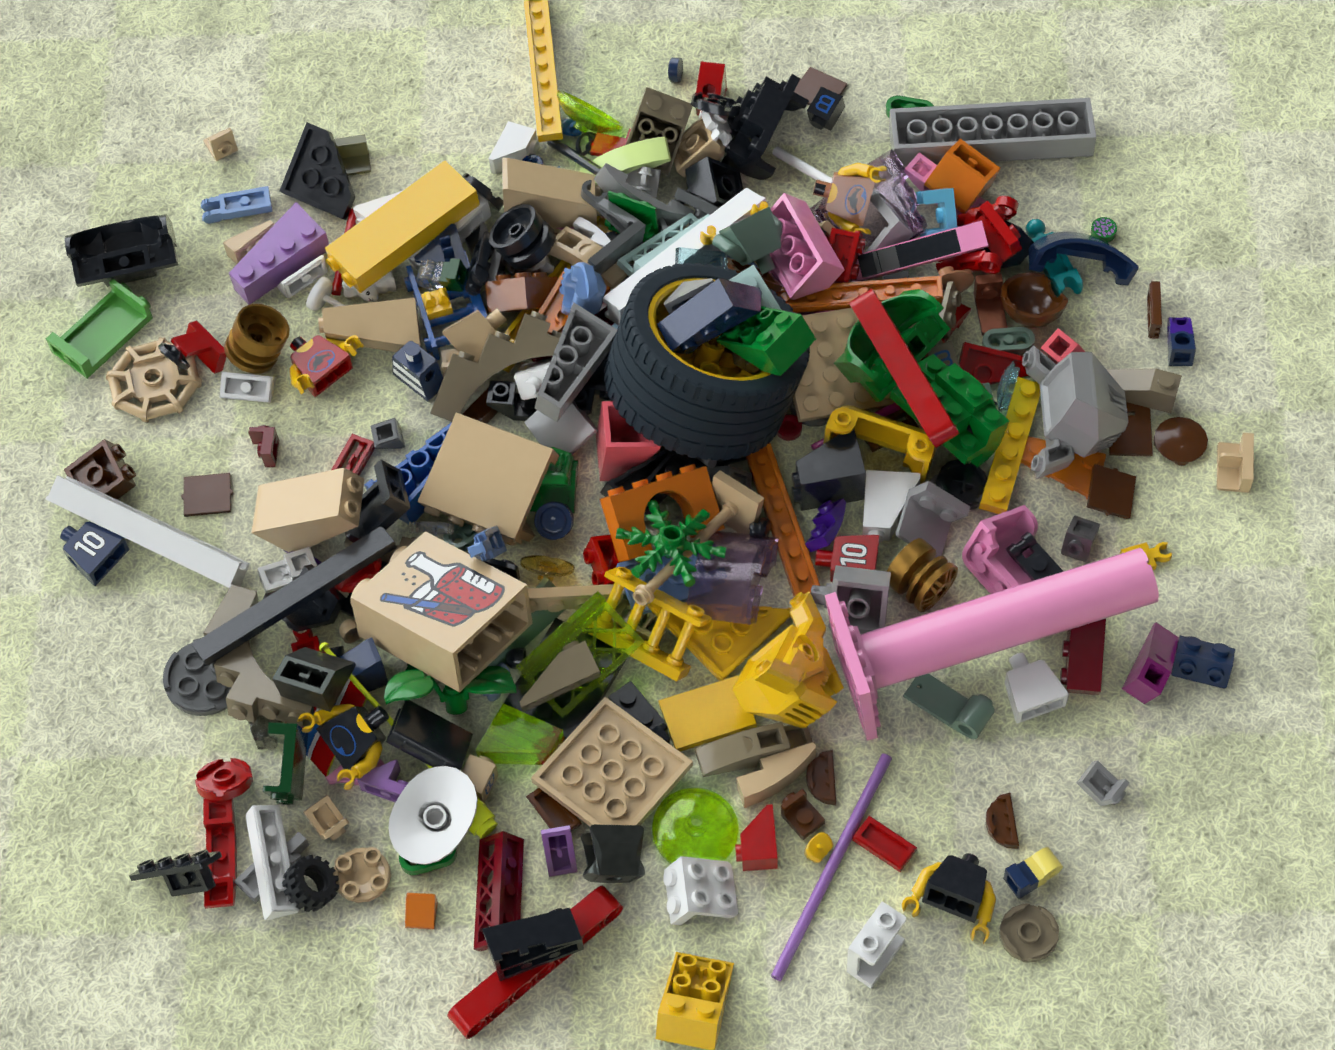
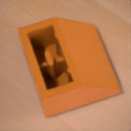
(964, 171)

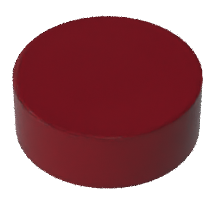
(790, 428)

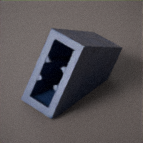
(369, 666)

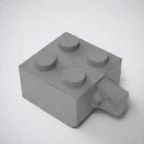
(864, 595)

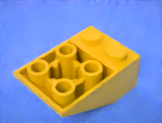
(694, 1001)

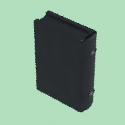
(429, 736)

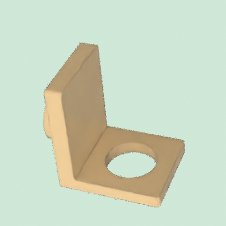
(221, 144)

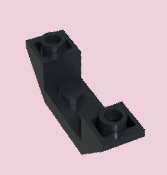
(505, 399)

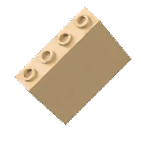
(486, 477)

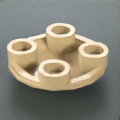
(362, 874)

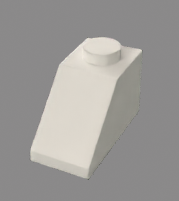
(514, 143)

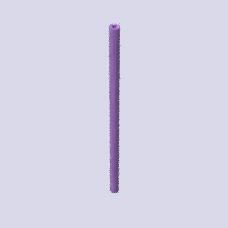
(831, 867)

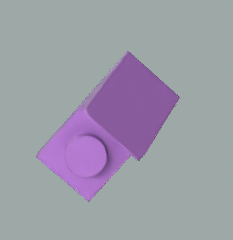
(382, 781)

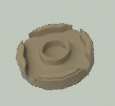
(1020, 932)

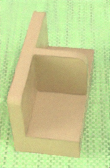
(1236, 464)

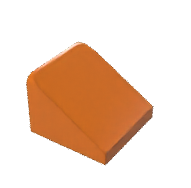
(420, 910)

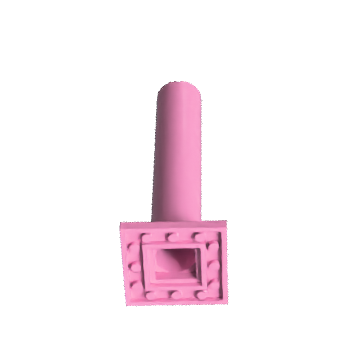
(984, 625)

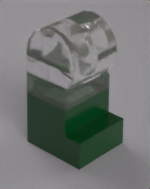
(442, 274)

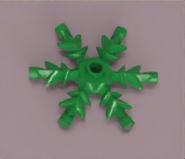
(670, 543)

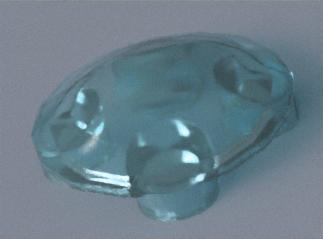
(1008, 377)

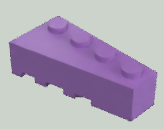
(279, 254)

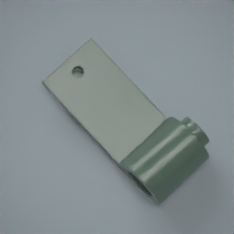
(951, 707)

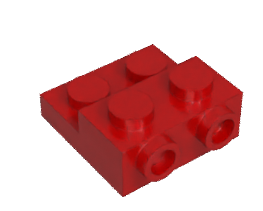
(602, 557)

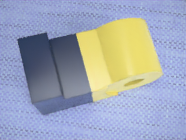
(1032, 872)

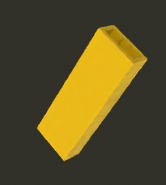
(401, 226)

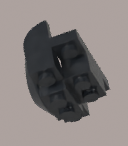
(758, 119)
(122, 250)

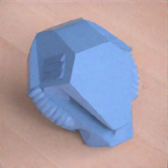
(583, 288)

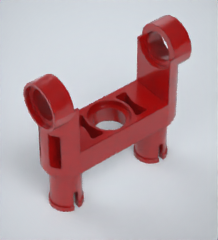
(980, 259)

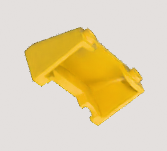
(886, 433)

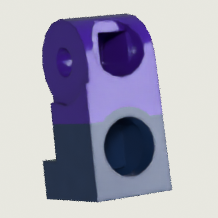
(1180, 341)

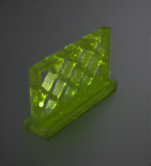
(568, 632)

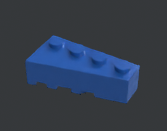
(416, 471)

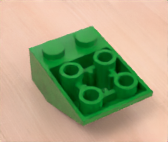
(769, 339)

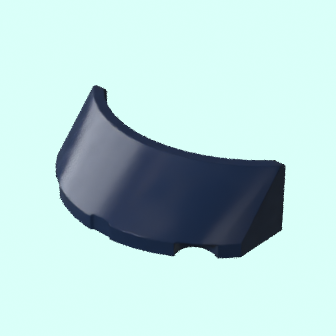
(1082, 246)

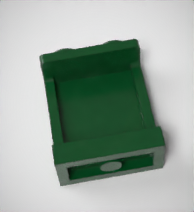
(292, 762)

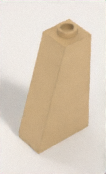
(377, 324)

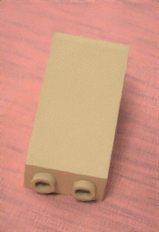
(548, 189)
(308, 508)

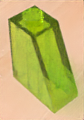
(519, 738)

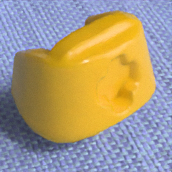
(818, 847)

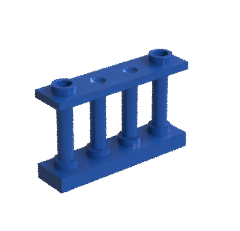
(431, 343)

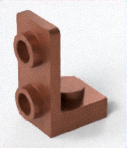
(988, 302)

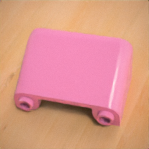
(986, 549)

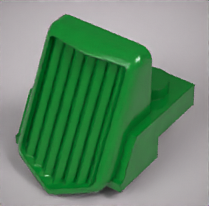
(559, 482)

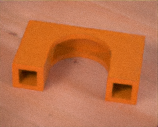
(627, 508)

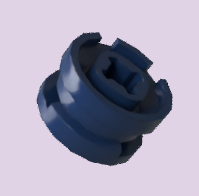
(554, 520)

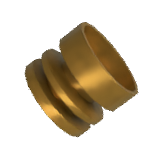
(256, 338)
(921, 574)

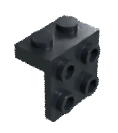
(316, 613)

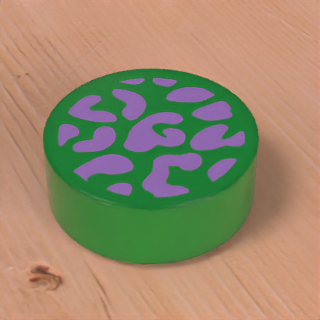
(1104, 229)

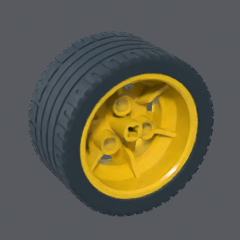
(696, 399)

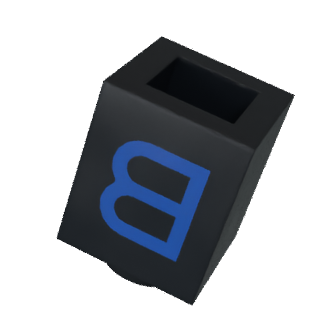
(825, 109)

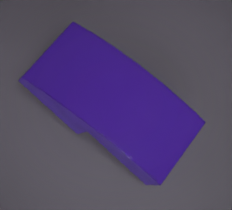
(827, 524)

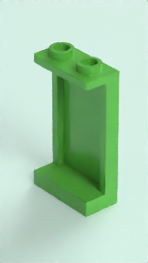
(102, 330)

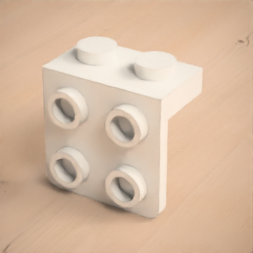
(699, 888)

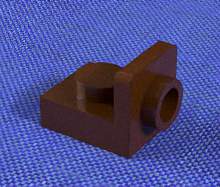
(801, 814)

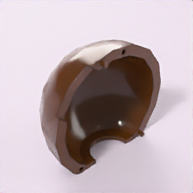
(1031, 300)

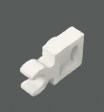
(718, 125)

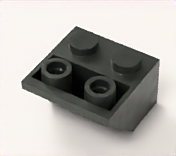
(313, 677)

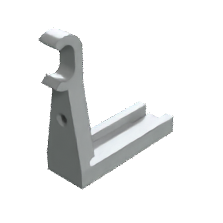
(897, 229)

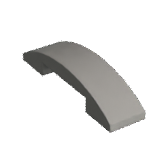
(615, 180)

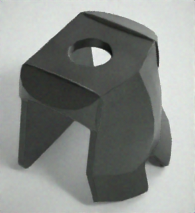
(613, 853)

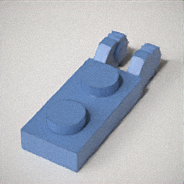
(236, 204)

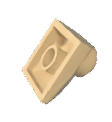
(695, 146)

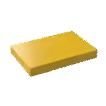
(705, 715)

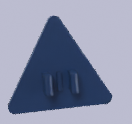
(444, 247)

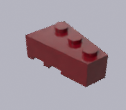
(1084, 658)

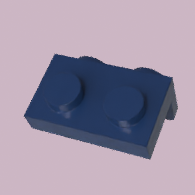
(1203, 661)

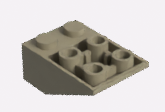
(660, 117)

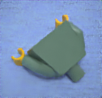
(749, 238)

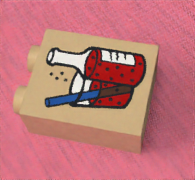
(441, 610)

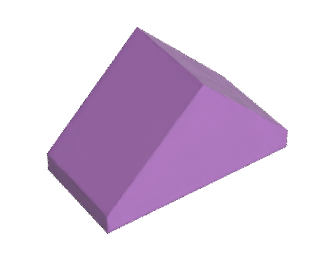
(559, 851)

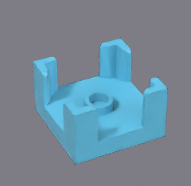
(946, 208)

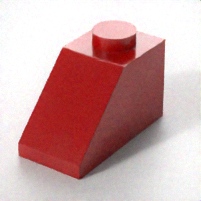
(758, 843)

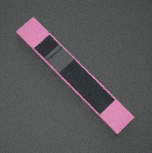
(921, 251)

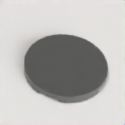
(192, 684)

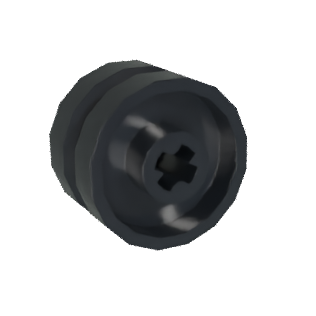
(522, 237)

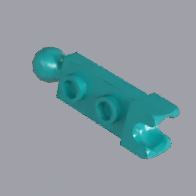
(1061, 271)

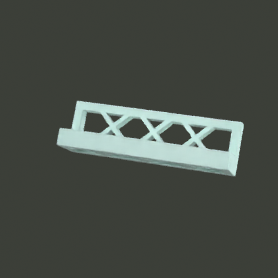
(657, 243)

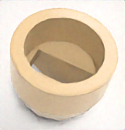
(348, 628)

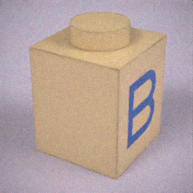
(482, 773)

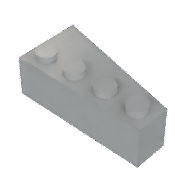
(575, 359)

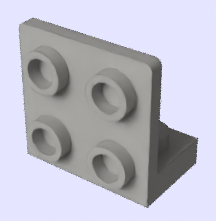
(929, 515)

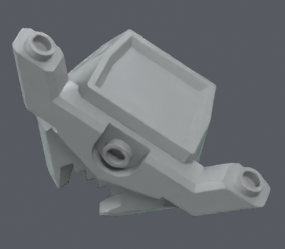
(1080, 408)

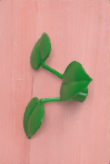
(414, 685)

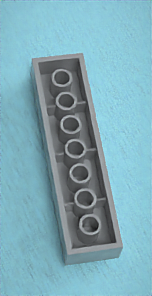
(996, 130)

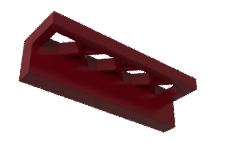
(504, 887)

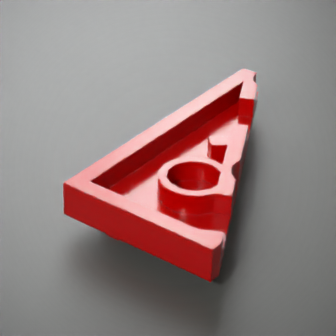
(988, 363)

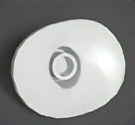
(432, 815)

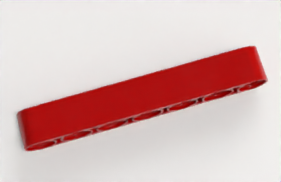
(904, 368)
(495, 996)

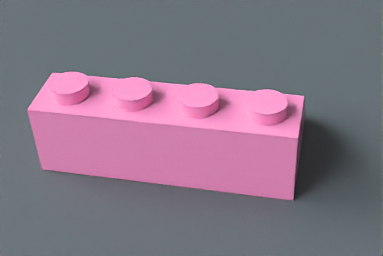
(805, 257)

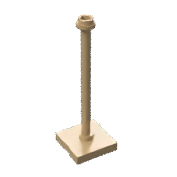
(737, 509)

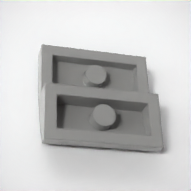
(567, 434)

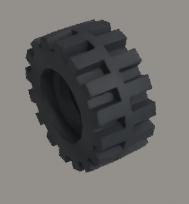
(301, 892)

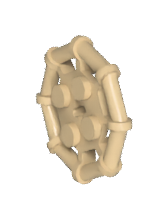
(155, 391)

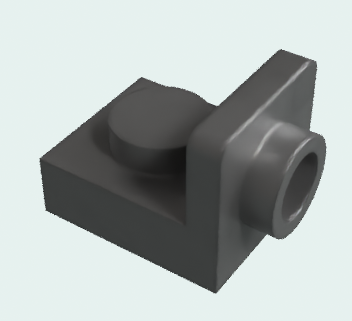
(1079, 538)

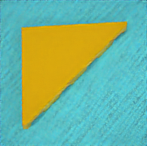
(724, 644)

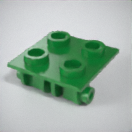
(641, 210)

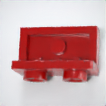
(1000, 238)
(847, 247)

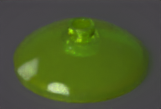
(586, 115)
(678, 837)

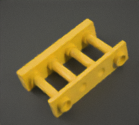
(649, 652)

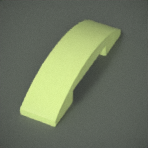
(635, 155)

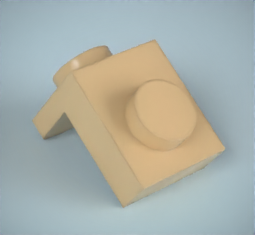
(326, 819)

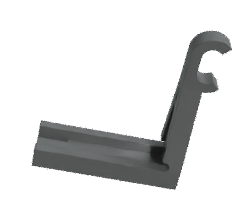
(631, 230)

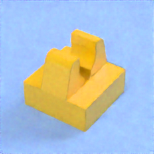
(437, 303)

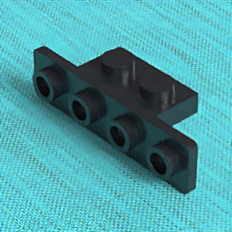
(183, 873)

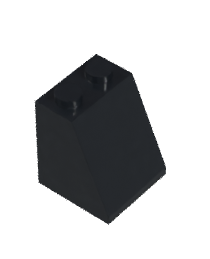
(830, 473)

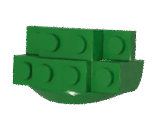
(904, 310)
(966, 403)

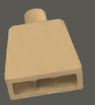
(472, 331)

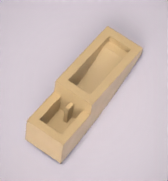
(774, 774)

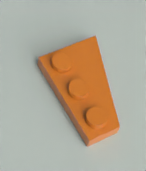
(1075, 476)

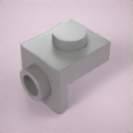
(1102, 785)

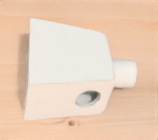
(530, 378)
(1033, 688)

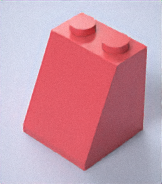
(619, 444)

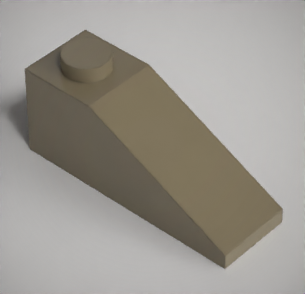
(1148, 387)
(566, 672)

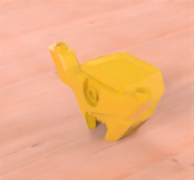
(792, 672)

